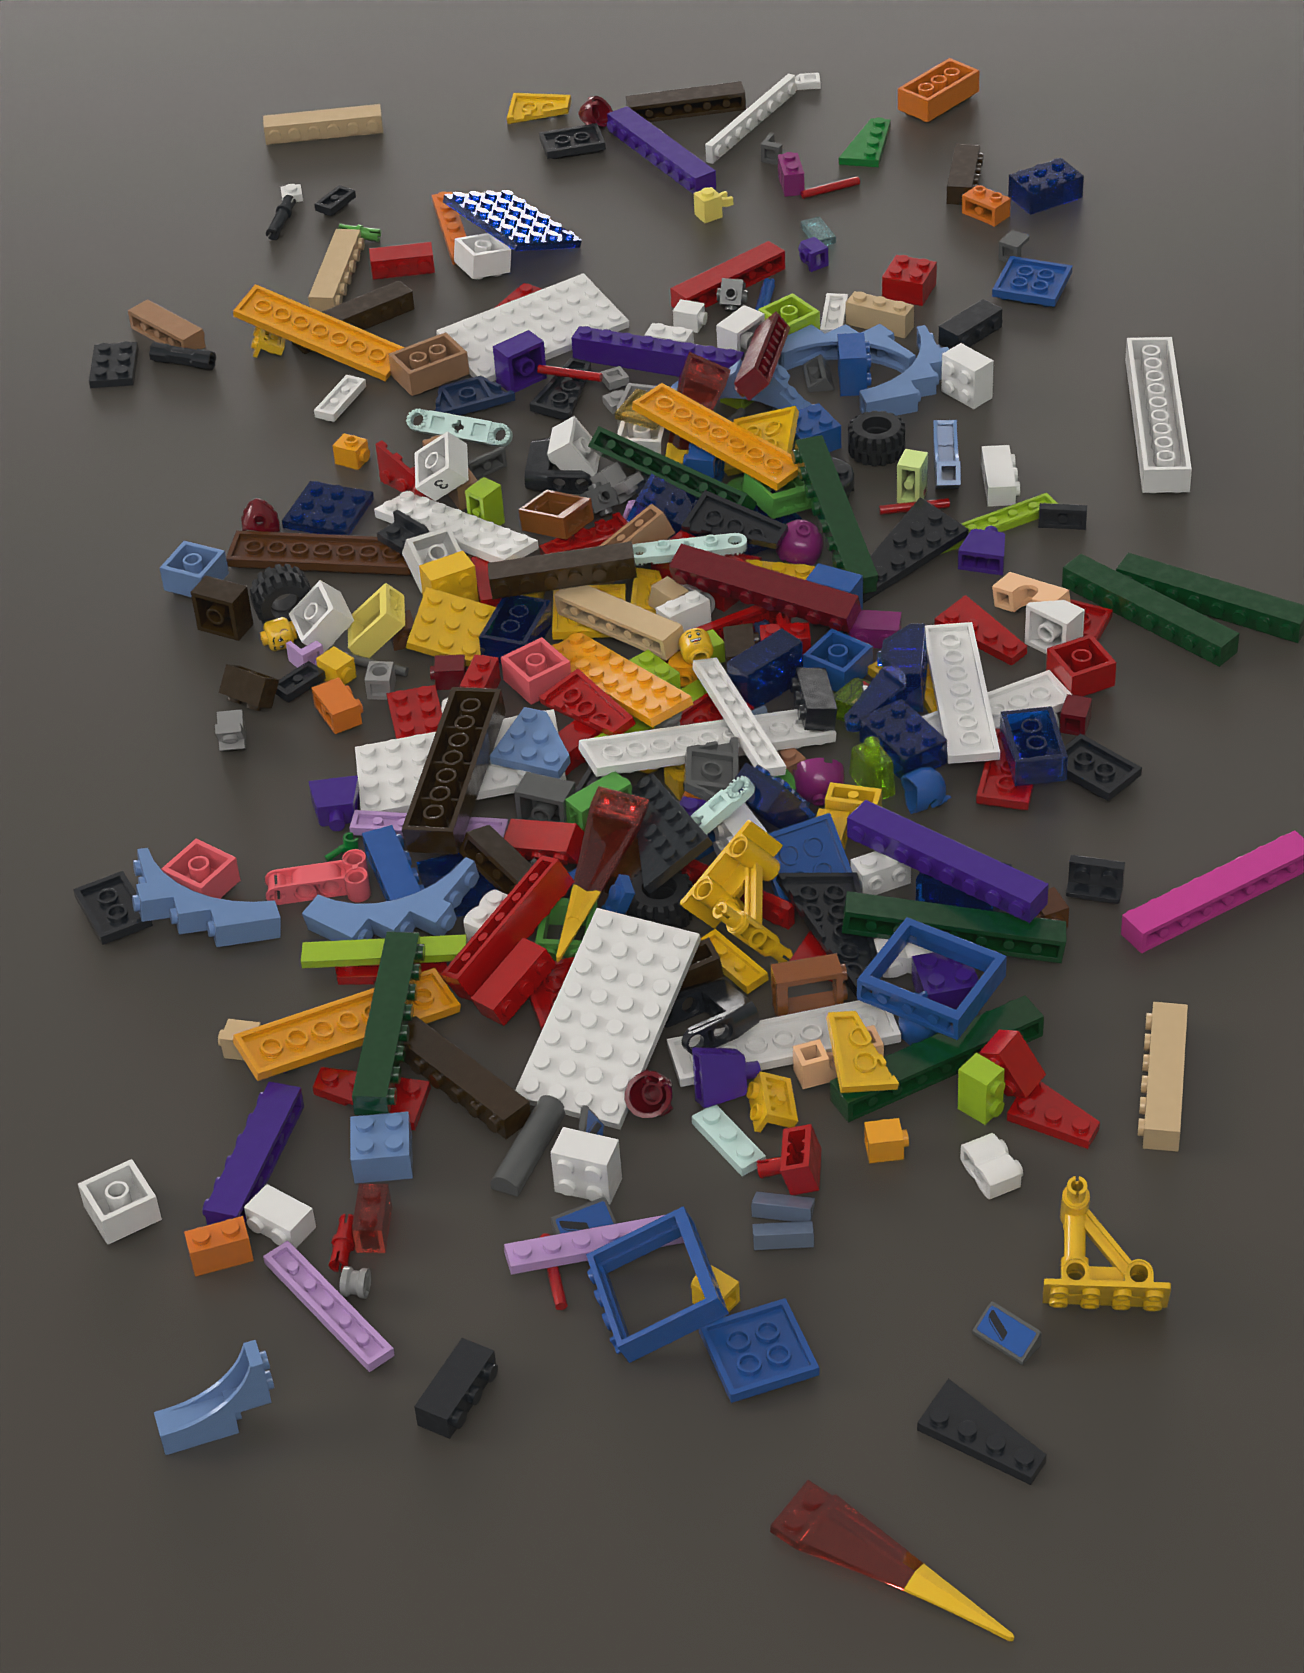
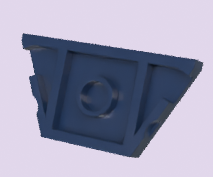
(471, 396)

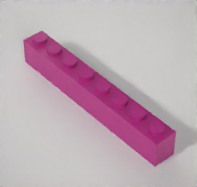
(1214, 892)

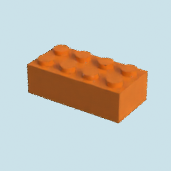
(938, 90)

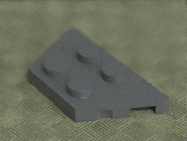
(710, 767)

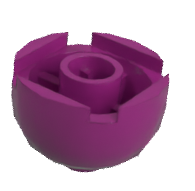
(801, 544)
(814, 777)

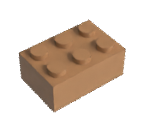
(429, 364)

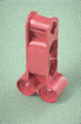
(326, 879)

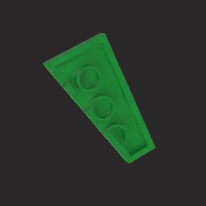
(867, 145)

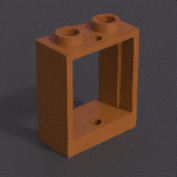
(569, 516)
(805, 972)

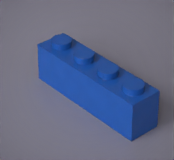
(391, 863)

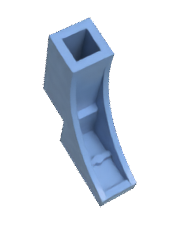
(946, 454)
(215, 1410)

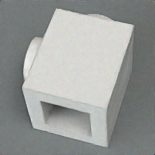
(689, 315)

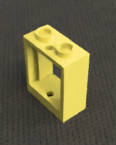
(376, 621)

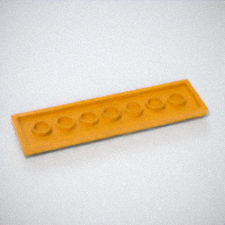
(317, 331)
(717, 436)
(625, 682)
(331, 1028)

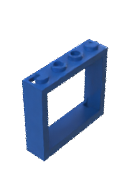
(921, 1009)
(635, 1245)

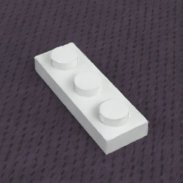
(833, 312)
(340, 398)

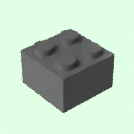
(542, 798)

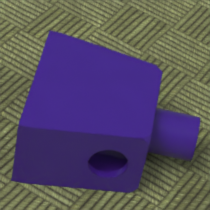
(983, 551)
(335, 800)
(721, 1075)

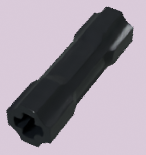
(172, 354)

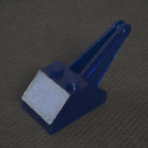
(901, 676)

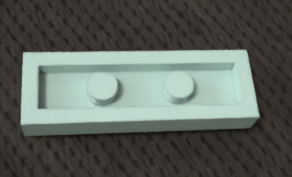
(728, 1139)

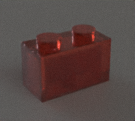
(372, 1218)

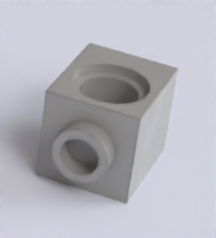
(380, 679)

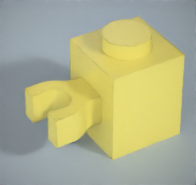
(709, 204)

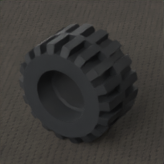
(876, 438)
(273, 584)
(662, 904)

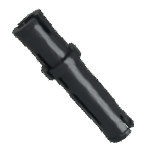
(283, 212)

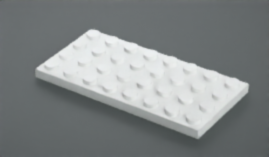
(548, 313)
(392, 769)
(608, 1014)

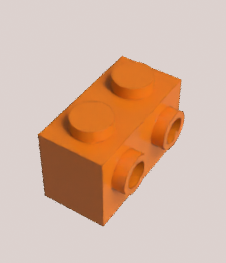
(986, 205)
(337, 705)
(219, 1246)

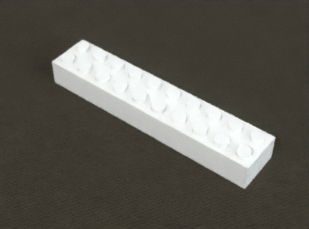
(1158, 415)

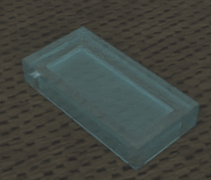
(818, 228)

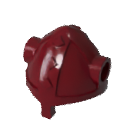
(595, 111)
(260, 511)
(649, 1094)

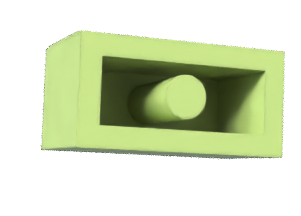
(912, 476)

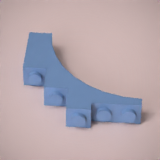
(811, 342)
(905, 390)
(776, 394)
(427, 910)
(192, 912)

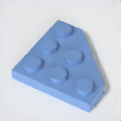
(532, 746)

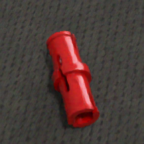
(342, 1243)

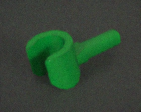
(348, 844)

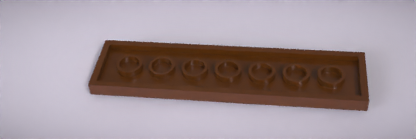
(315, 553)

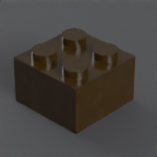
(222, 608)

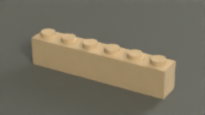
(323, 124)
(336, 269)
(620, 619)
(1165, 1076)

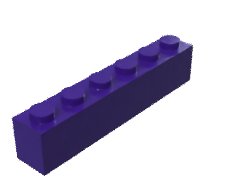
(255, 1152)

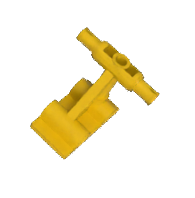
(737, 871)
(1119, 1286)

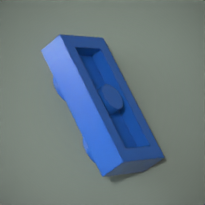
(620, 895)

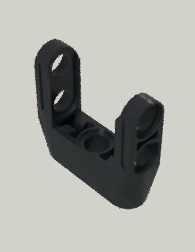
(541, 476)
(723, 1004)

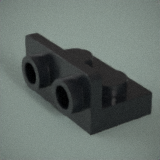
(402, 529)
(1095, 879)

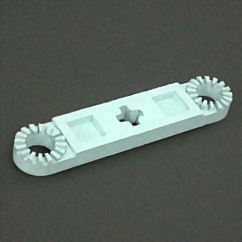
(474, 429)
(664, 550)
(723, 804)

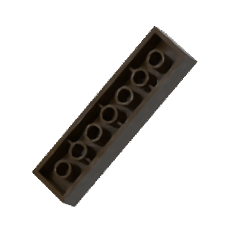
(454, 771)

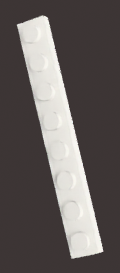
(750, 118)
(738, 716)

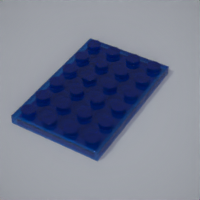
(512, 220)

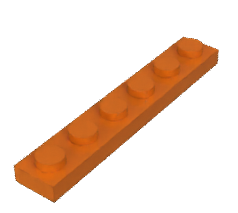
(449, 222)

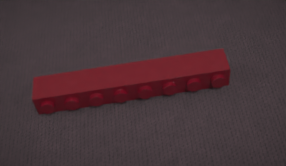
(762, 356)
(765, 588)

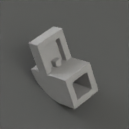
(623, 485)
(231, 730)

